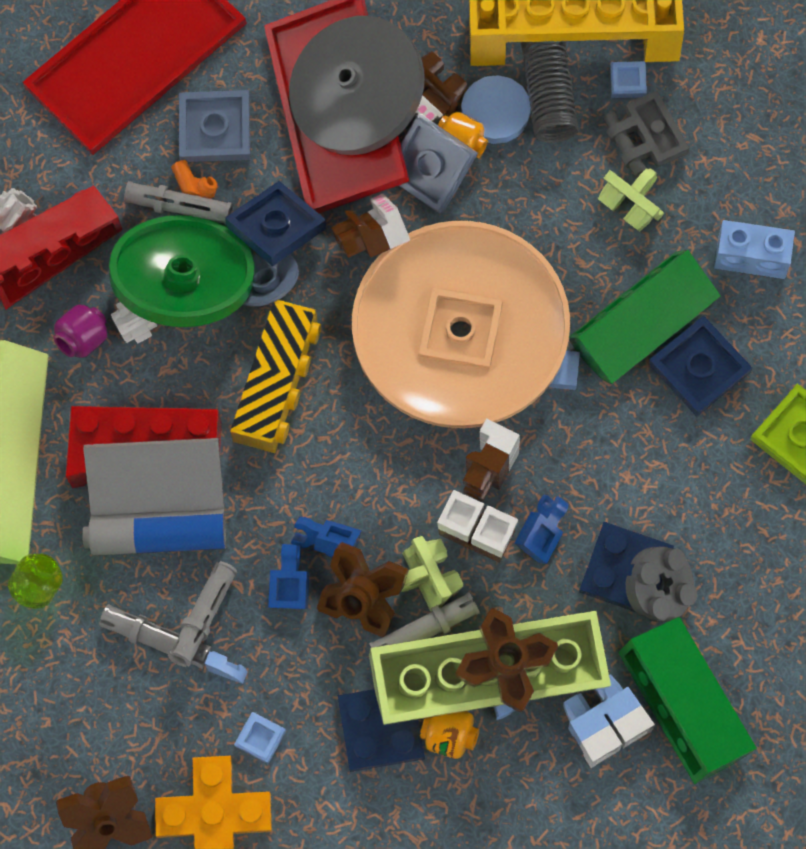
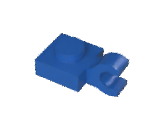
(540, 530)
(325, 536)
(289, 586)

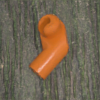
(192, 185)

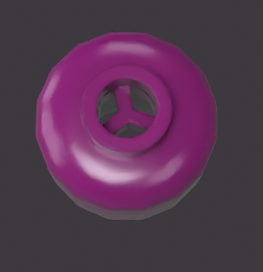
(80, 331)

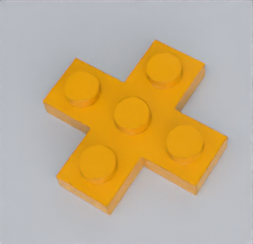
(214, 809)

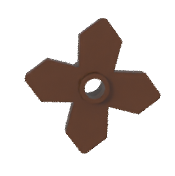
(362, 591)
(500, 640)
(104, 814)

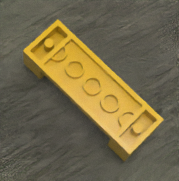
(503, 21)

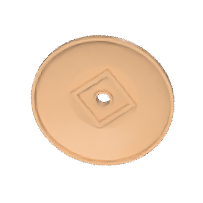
(471, 277)

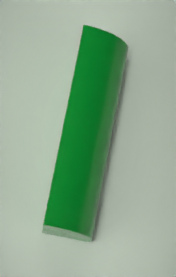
(644, 316)
(686, 700)

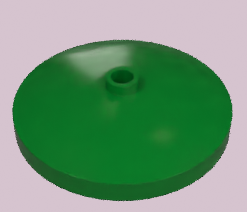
(181, 271)

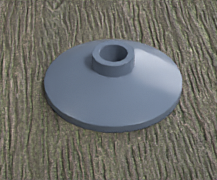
(272, 281)

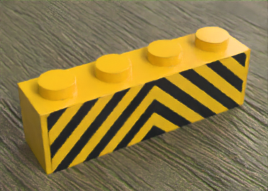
(275, 375)

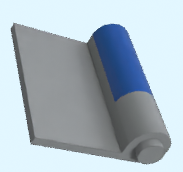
(154, 497)

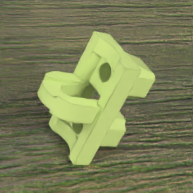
(643, 209)
(424, 573)

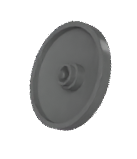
(356, 85)

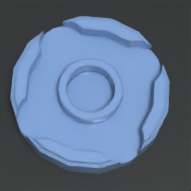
(499, 106)

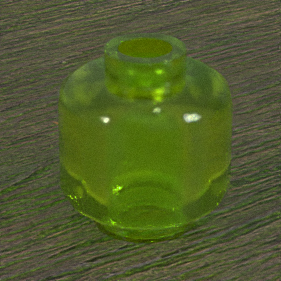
(35, 581)

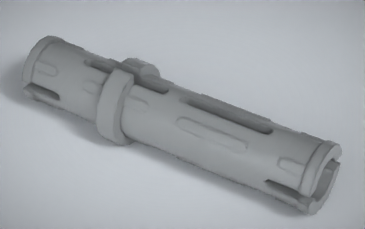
(138, 193)
(433, 623)
(196, 626)
(141, 630)

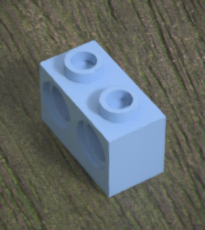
(754, 249)

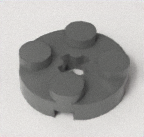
(678, 584)

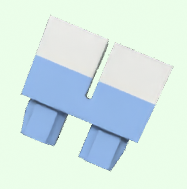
(609, 724)

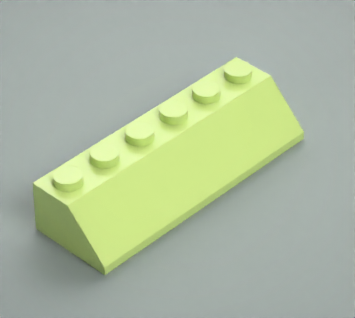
(21, 414)
(420, 679)

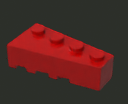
(53, 242)
(133, 424)

